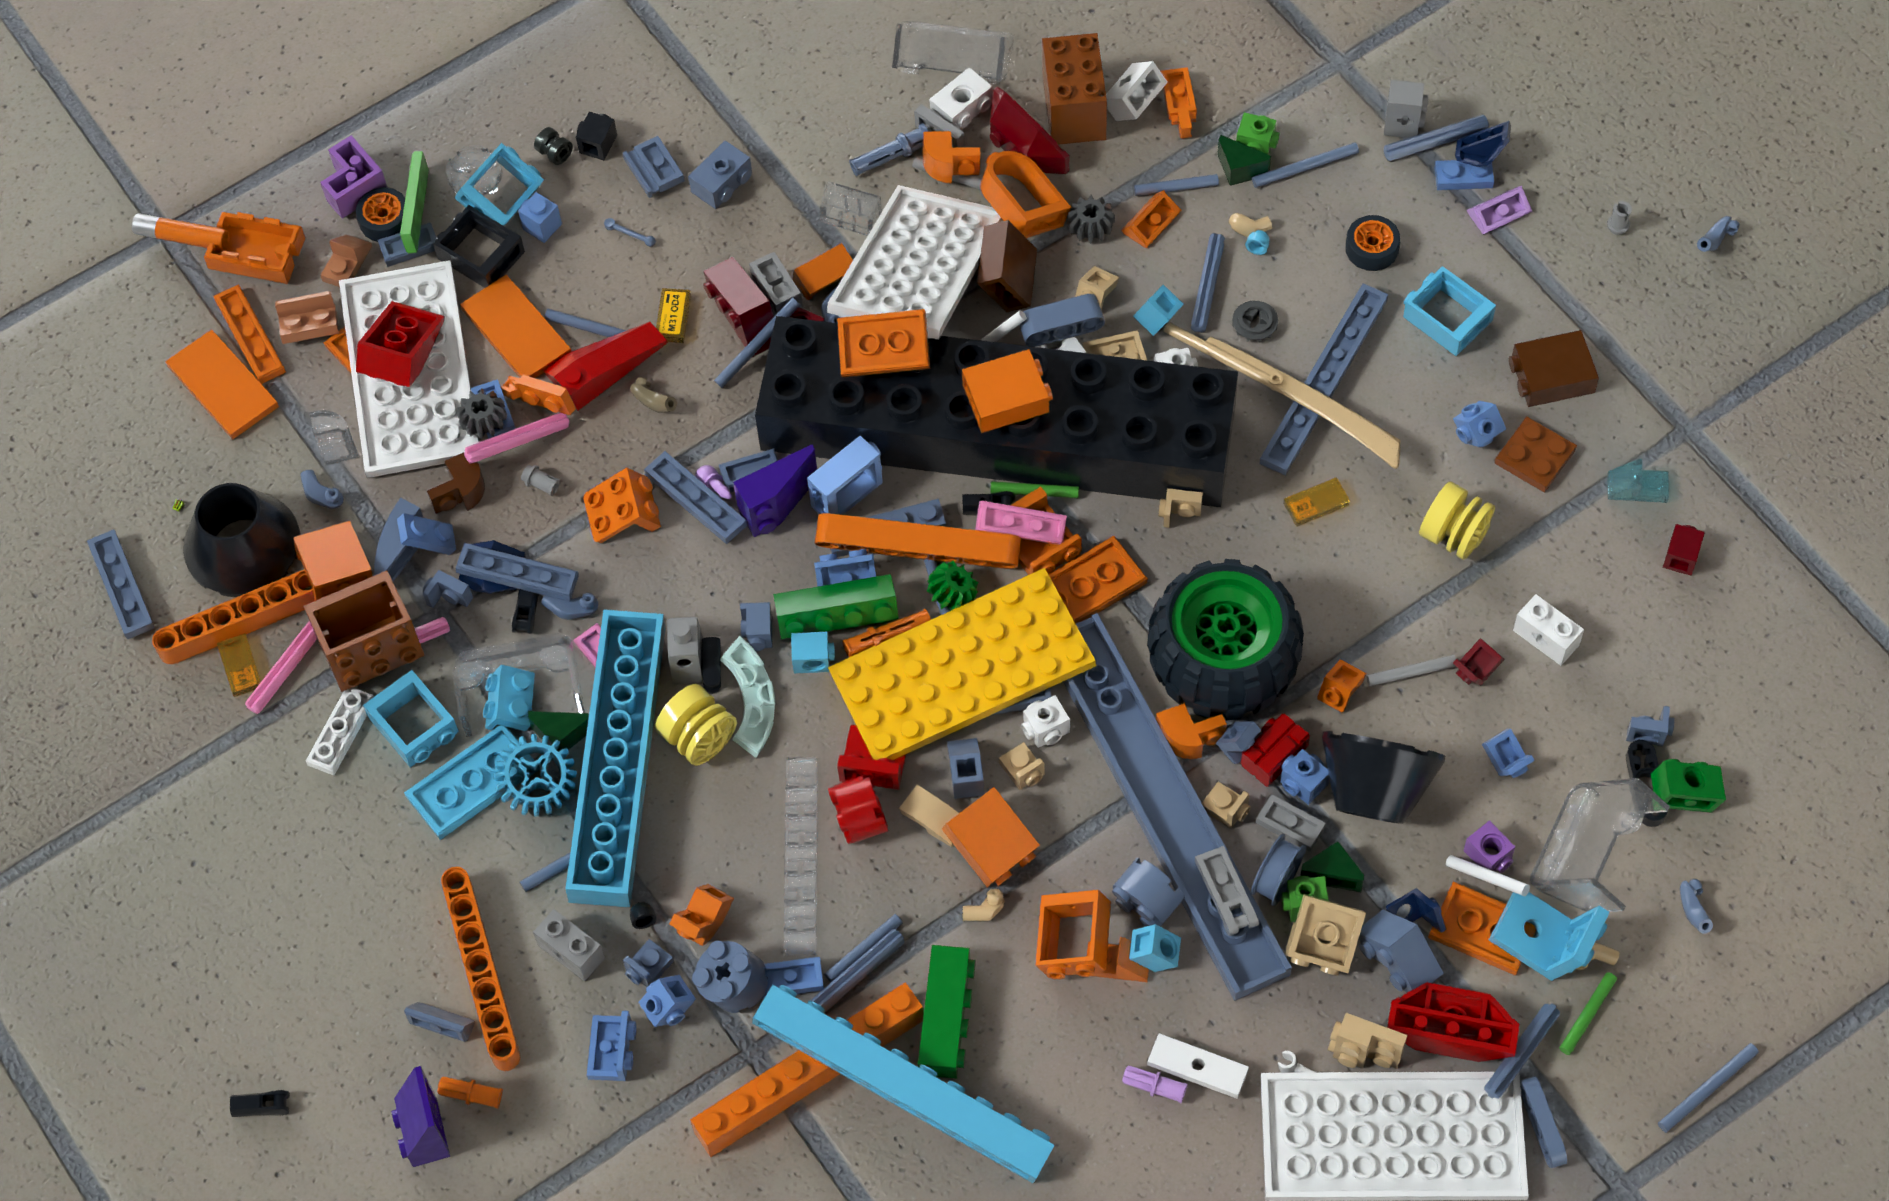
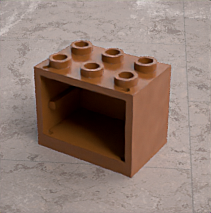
(1074, 88)
(364, 630)

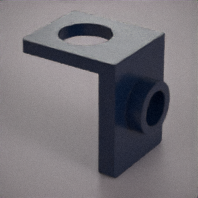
(1419, 907)

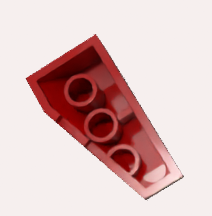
(601, 364)

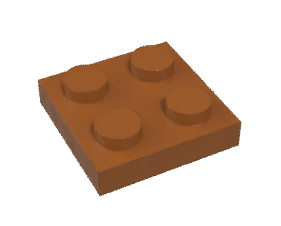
(1535, 454)

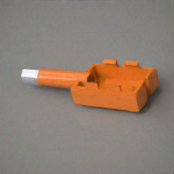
(236, 245)

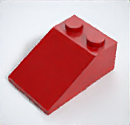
(398, 344)

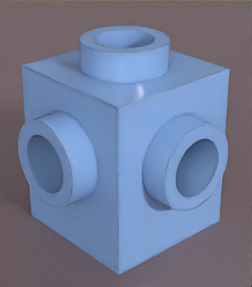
(1479, 423)
(1304, 776)
(667, 1001)

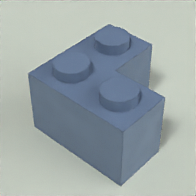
(1401, 949)

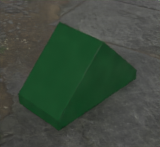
(1241, 161)
(560, 726)
(1337, 868)

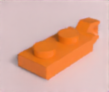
(1180, 100)
(539, 393)

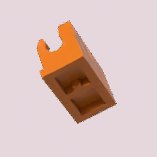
(822, 271)

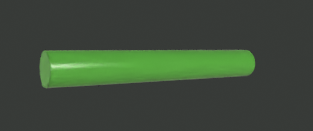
(1024, 489)
(1588, 1013)

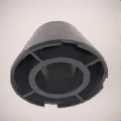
(244, 560)
(1377, 775)

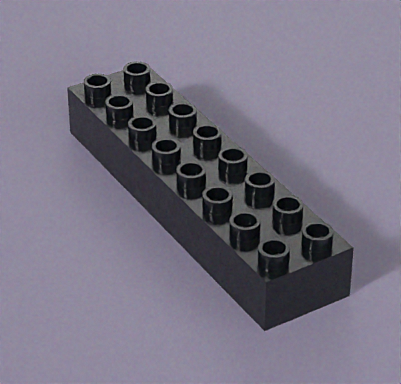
(1107, 430)

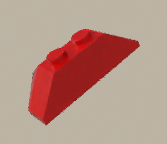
(1454, 1023)

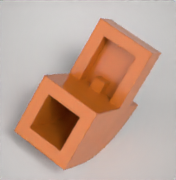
(943, 161)
(1185, 736)
(703, 915)

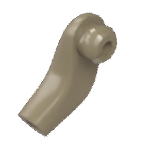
(651, 399)

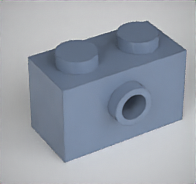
(720, 174)

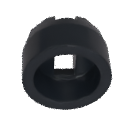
(642, 915)

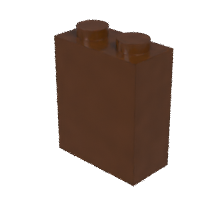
(1007, 266)
(1554, 368)

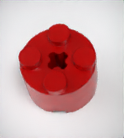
(858, 809)

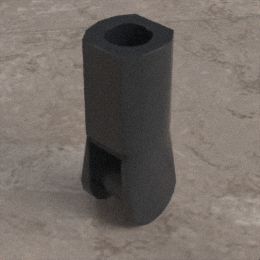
(971, 501)
(525, 605)
(711, 664)
(255, 1104)

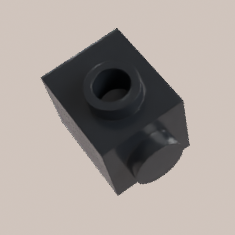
(596, 135)

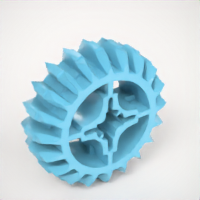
(546, 781)

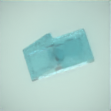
(1634, 484)

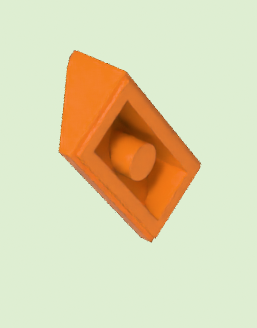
(1151, 219)

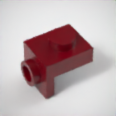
(1478, 663)

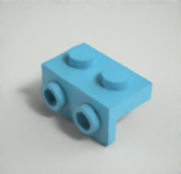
(509, 698)

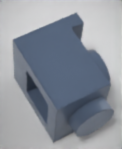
(757, 624)

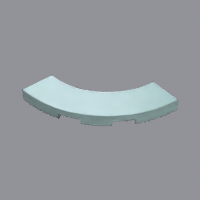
(757, 695)

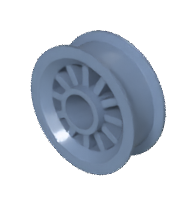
(1278, 867)

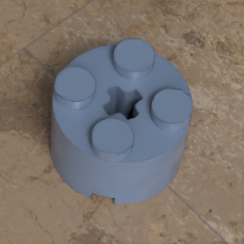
(1147, 893)
(730, 976)

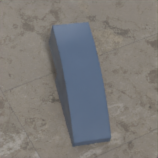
(390, 552)

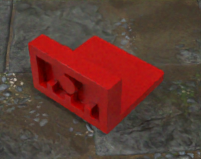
(858, 761)

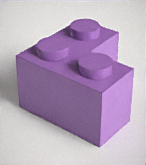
(354, 176)

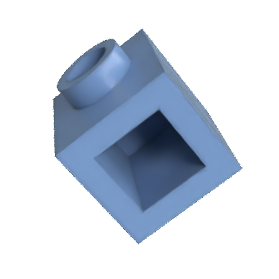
(539, 217)

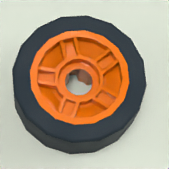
(374, 206)
(1382, 236)

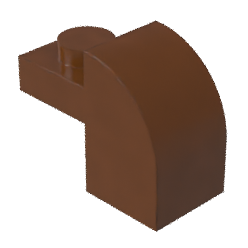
(465, 486)

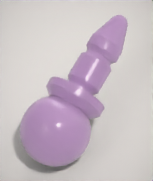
(709, 476)

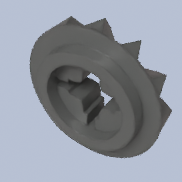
(1248, 312)

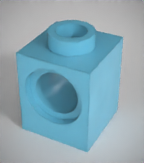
(1158, 310)
(811, 652)
(1155, 948)

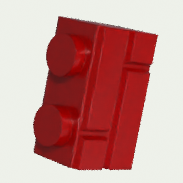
(1275, 744)

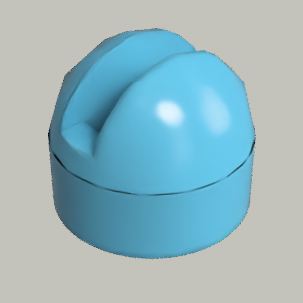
(1258, 242)

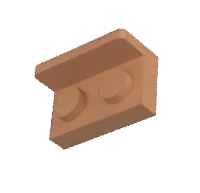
(307, 317)

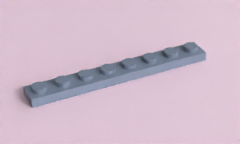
(1325, 377)

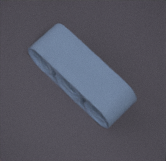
(1062, 320)

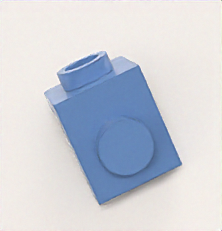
(1507, 754)

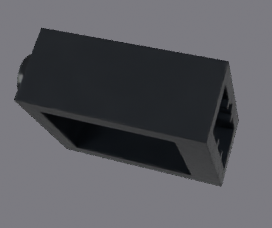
(497, 264)

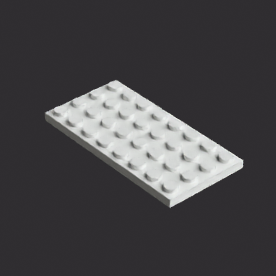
(915, 258)
(418, 423)
(1391, 1137)

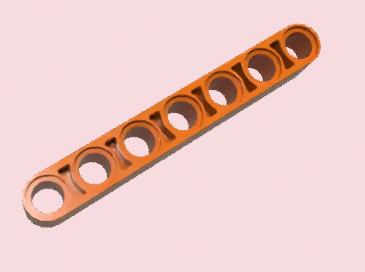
(918, 541)
(240, 619)
(483, 981)

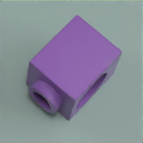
(1491, 837)

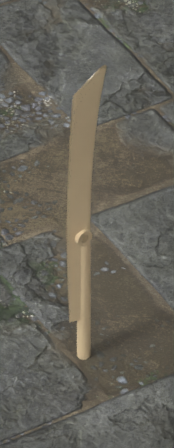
(1360, 428)

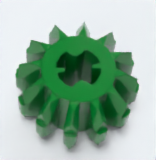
(952, 585)

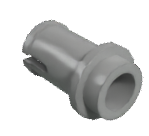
(1619, 221)
(540, 479)

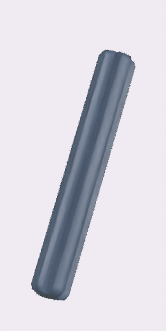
(1435, 137)
(1207, 283)
(859, 969)
(1525, 1047)

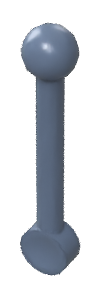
(610, 225)

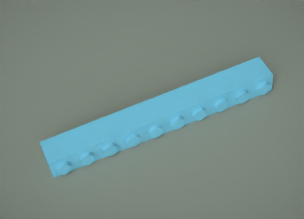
(903, 1083)

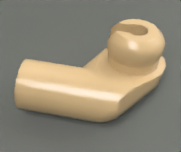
(1245, 225)
(987, 910)
(1603, 954)

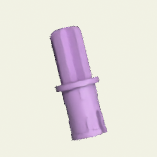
(1154, 1083)

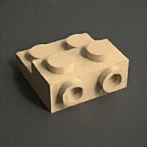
(1325, 935)
(1359, 1038)

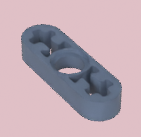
(1543, 1122)

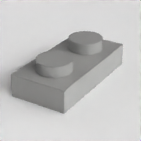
(935, 122)
(1287, 819)

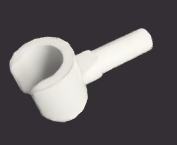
(1294, 1066)

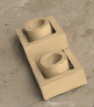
(928, 812)

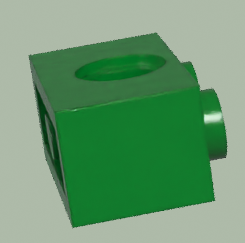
(1689, 785)

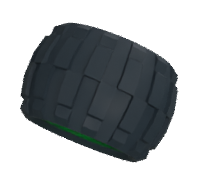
(1199, 611)

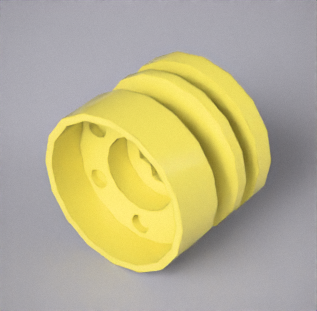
(1460, 522)
(696, 724)

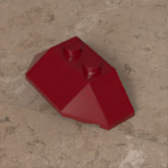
(1018, 132)

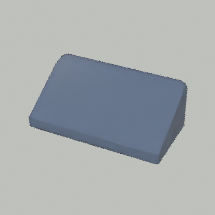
(439, 1021)

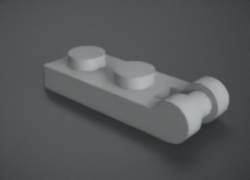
(1226, 890)

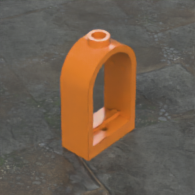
(1032, 222)

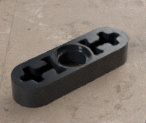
(1650, 764)

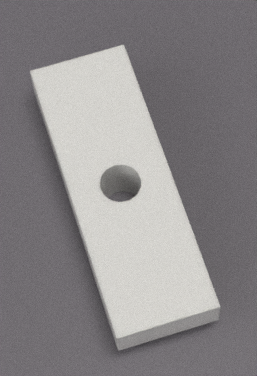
(333, 743)
(1179, 1058)

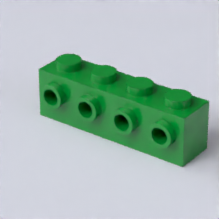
(836, 606)
(945, 1009)

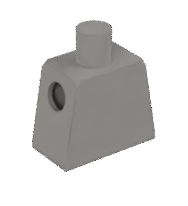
(685, 642)

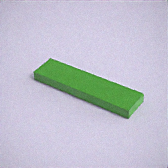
(414, 202)

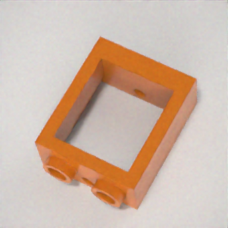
(1073, 905)

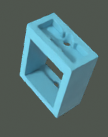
(509, 160)
(1461, 292)
(397, 696)

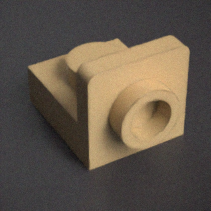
(1098, 283)
(1181, 503)
(1022, 766)
(1226, 805)

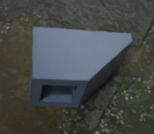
(965, 768)

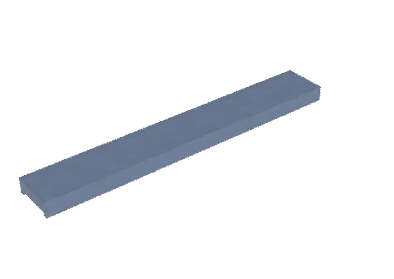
(1168, 810)

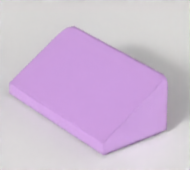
(1500, 210)

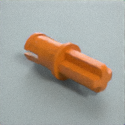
(470, 1092)

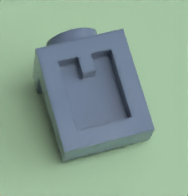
(449, 588)
(1651, 730)
(1238, 739)
(647, 964)

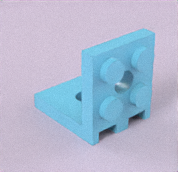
(1559, 941)

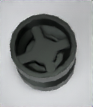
(553, 146)

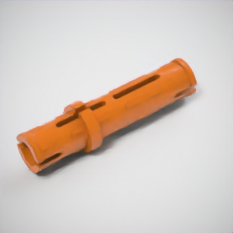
(874, 637)

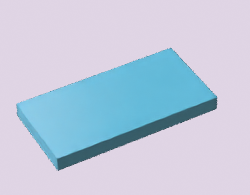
(464, 783)

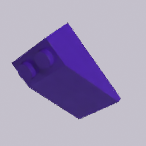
(774, 490)
(419, 1121)

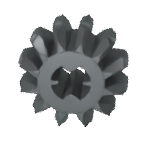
(1090, 218)
(481, 413)

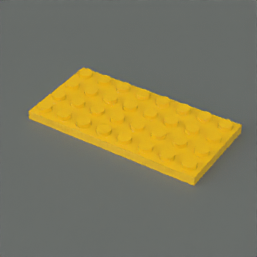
(962, 666)

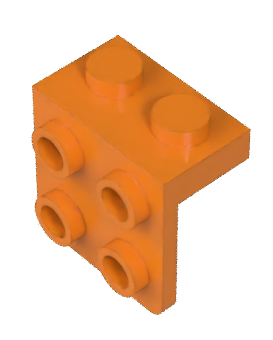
(621, 503)

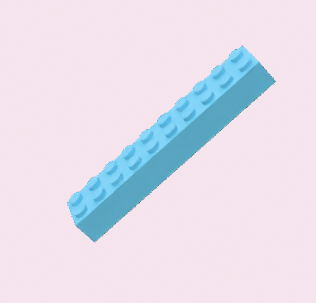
(616, 759)

